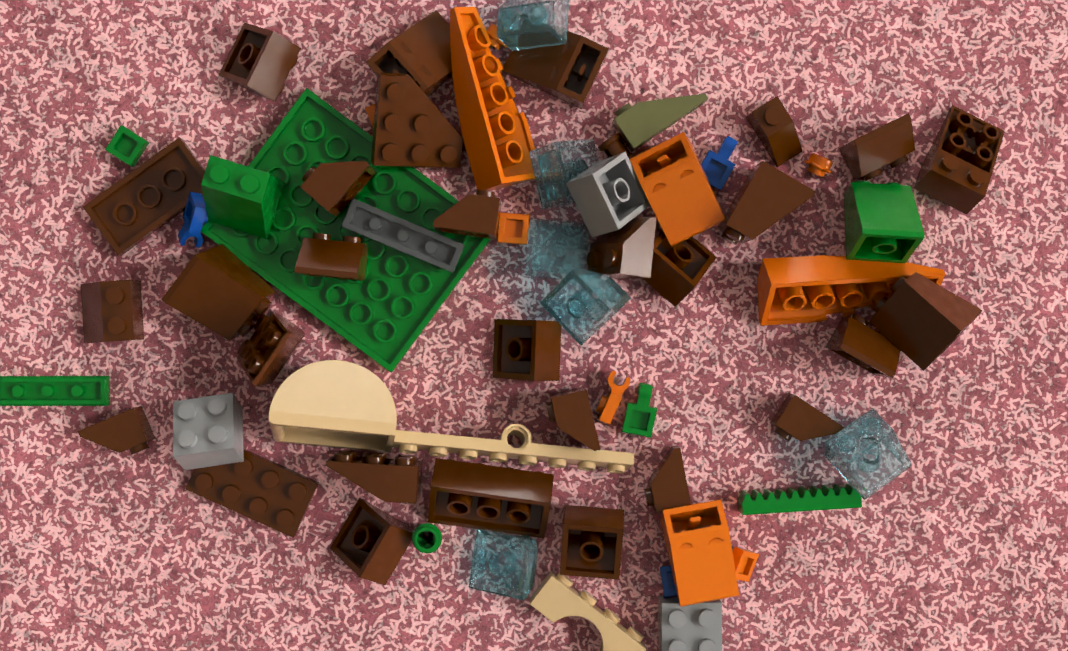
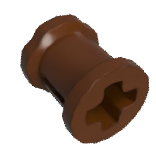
(615, 146)

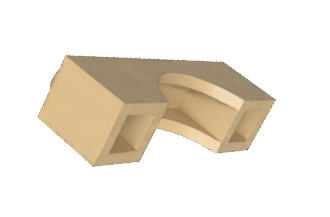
(558, 599)

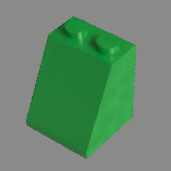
(240, 196)
(881, 222)

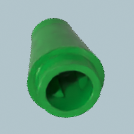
(423, 544)

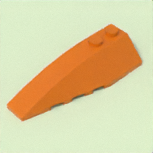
(490, 124)
(813, 286)

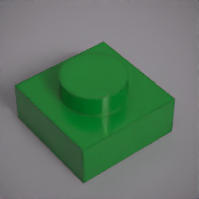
(127, 146)

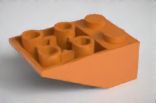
(677, 189)
(700, 552)

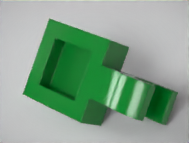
(639, 416)

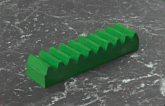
(803, 500)

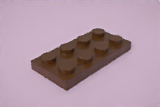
(147, 197)
(257, 490)

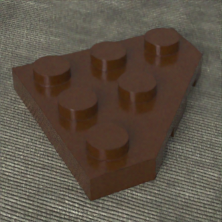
(411, 127)

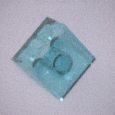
(532, 23)
(557, 165)
(555, 248)
(584, 302)
(867, 454)

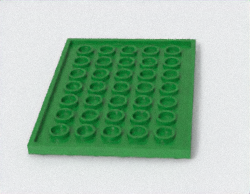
(399, 290)

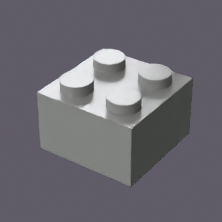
(608, 194)
(208, 431)
(689, 627)

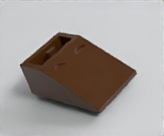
(420, 52)
(560, 70)
(960, 161)
(269, 348)
(385, 478)

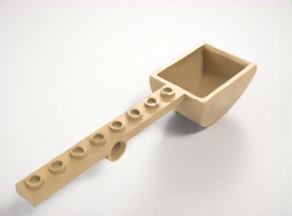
(353, 409)

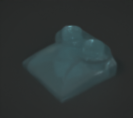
(503, 564)

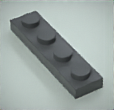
(403, 235)

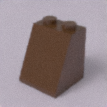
(762, 202)
(220, 293)
(922, 318)

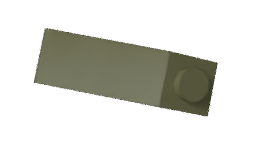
(650, 118)

